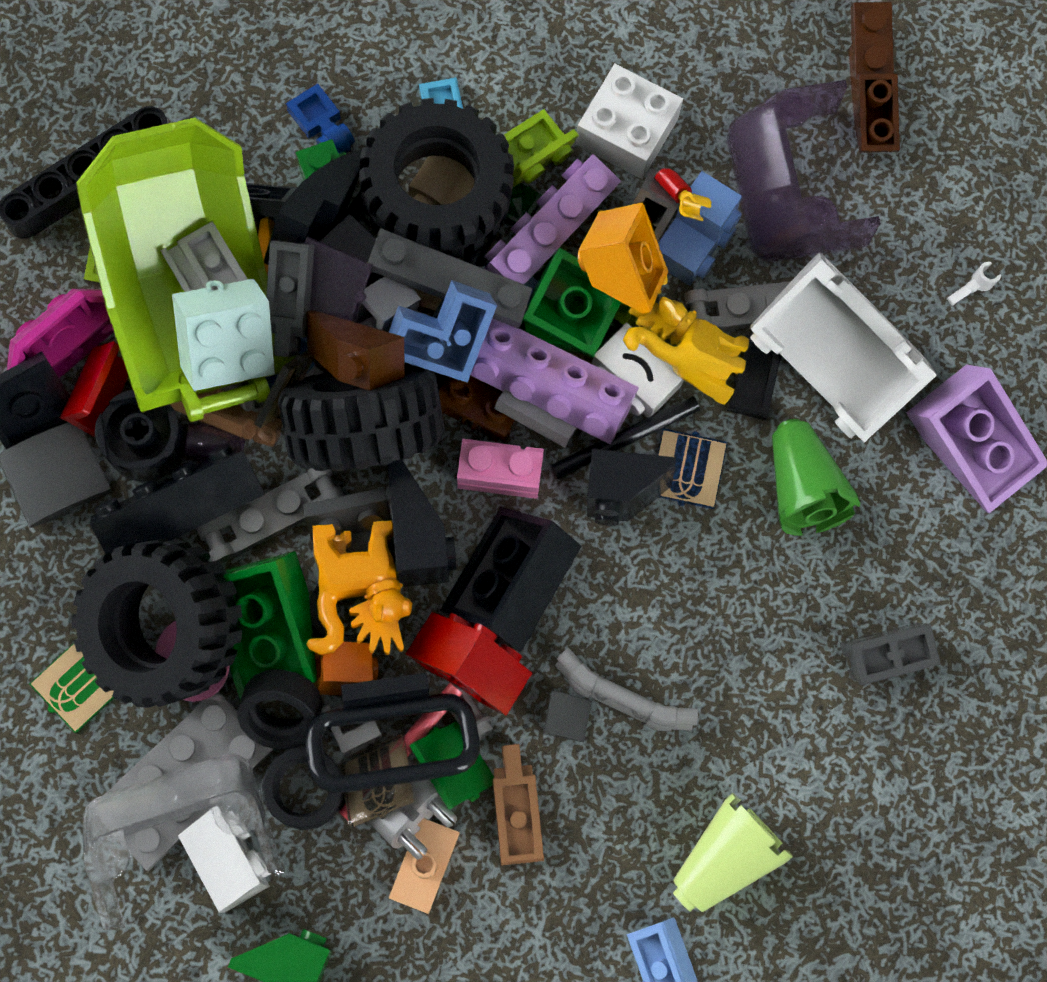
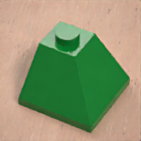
(569, 306)

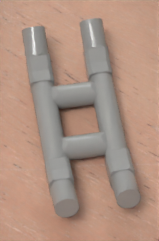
(651, 713)

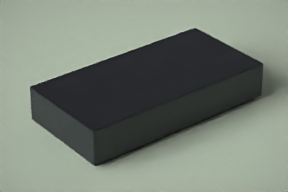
(756, 384)

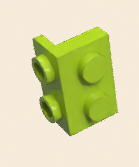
(536, 145)

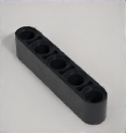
(63, 176)

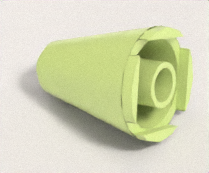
(728, 857)

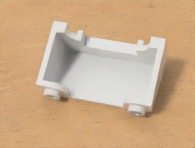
(843, 348)

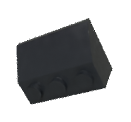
(512, 576)

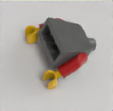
(661, 196)

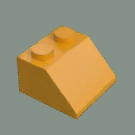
(624, 257)

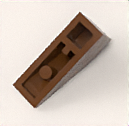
(355, 351)

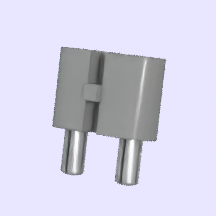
(402, 824)

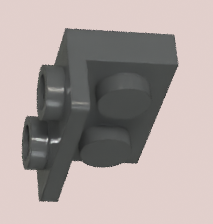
(351, 513)

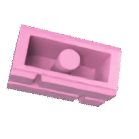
(499, 468)

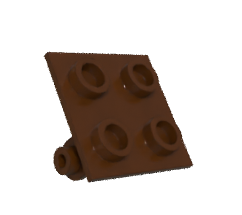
(475, 403)

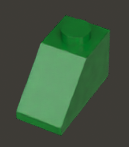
(286, 959)

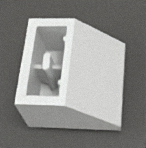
(224, 863)

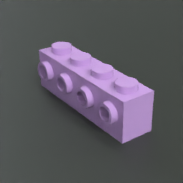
(553, 224)
(554, 380)

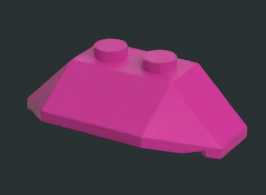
(64, 331)

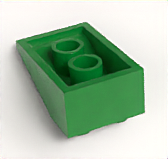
(272, 620)

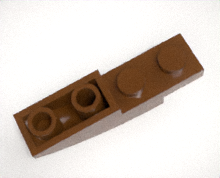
(873, 78)

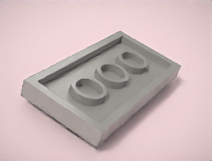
(202, 735)

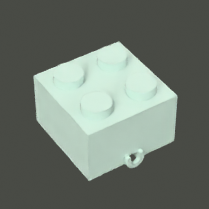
(223, 333)

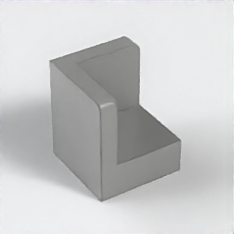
(354, 736)

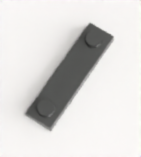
(433, 271)

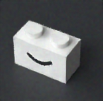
(641, 368)

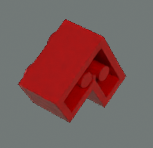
(470, 660)

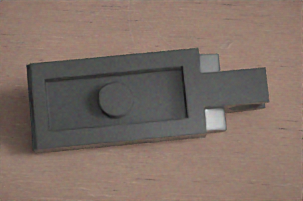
(289, 294)

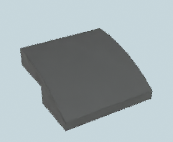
(53, 473)

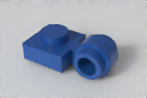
(316, 114)

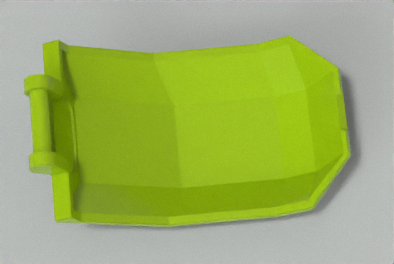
(144, 198)

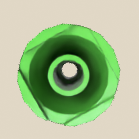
(809, 481)

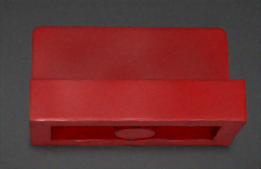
(97, 384)

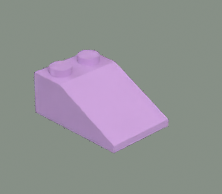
(979, 435)

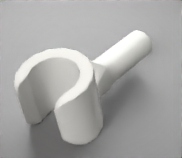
(978, 282)

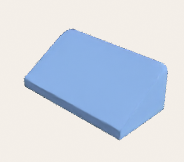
(661, 953)

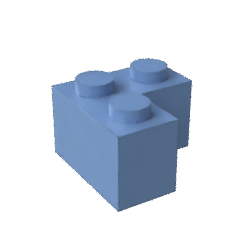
(691, 242)
(453, 338)

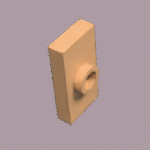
(420, 879)

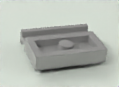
(202, 259)

